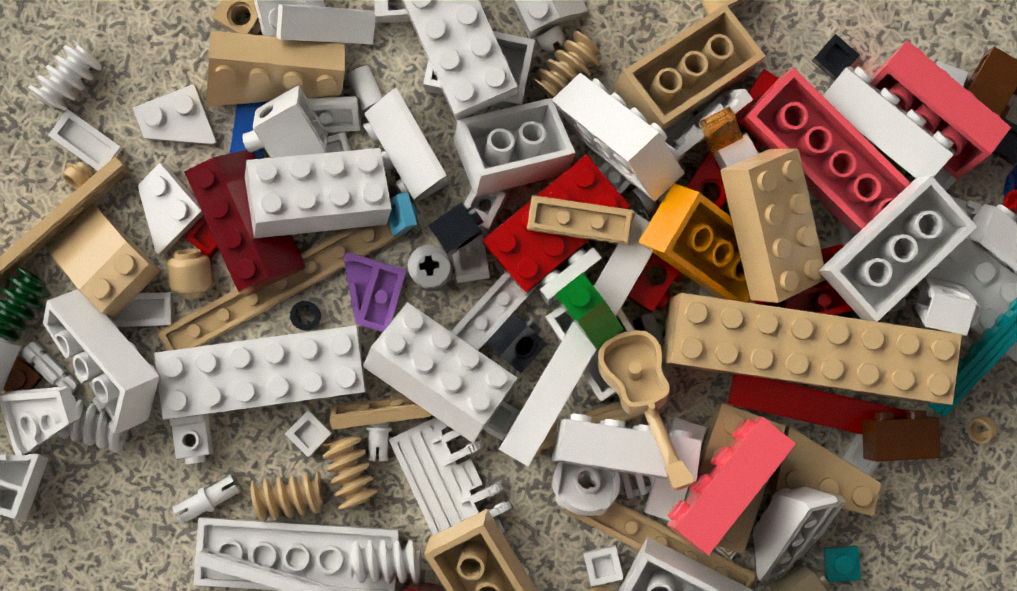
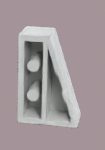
(19, 483)

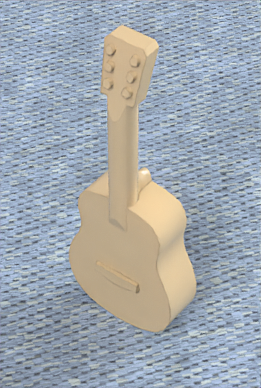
(633, 369)

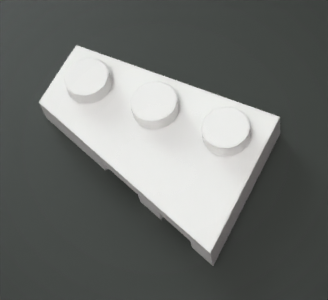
(37, 415)

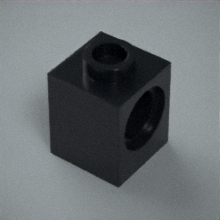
(457, 228)
(517, 341)

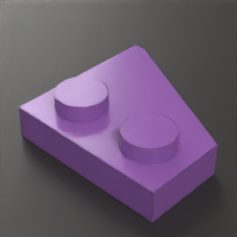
(373, 290)

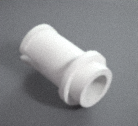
(378, 438)

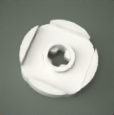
(582, 500)

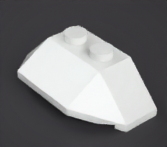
(791, 528)

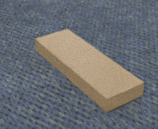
(580, 220)
(375, 412)

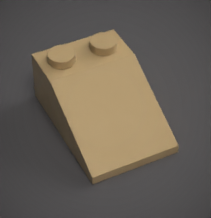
(103, 261)

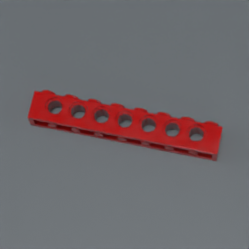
(708, 173)

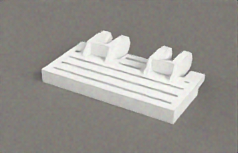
(437, 479)

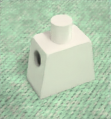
(287, 127)

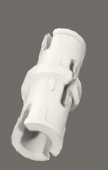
(206, 499)

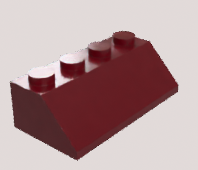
(225, 205)

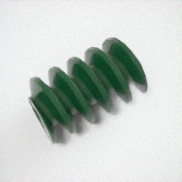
(19, 303)

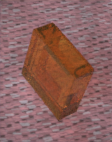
(720, 129)

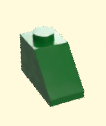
(588, 310)

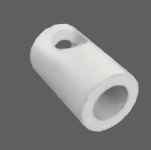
(364, 87)

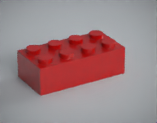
(534, 255)

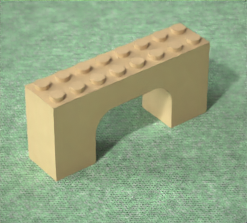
(811, 349)

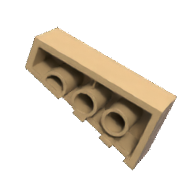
(264, 67)

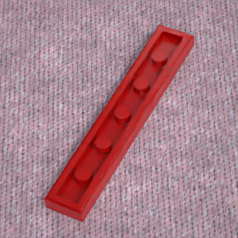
(803, 403)

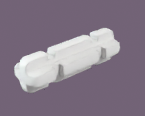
(48, 366)

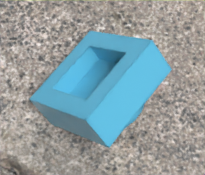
(402, 215)

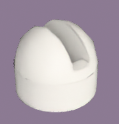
(552, 36)

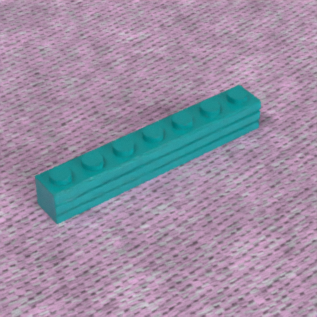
(983, 356)

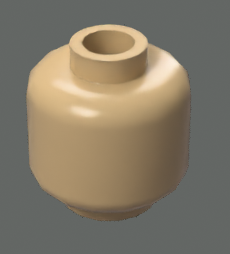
(189, 273)

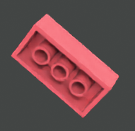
(943, 105)
(730, 484)

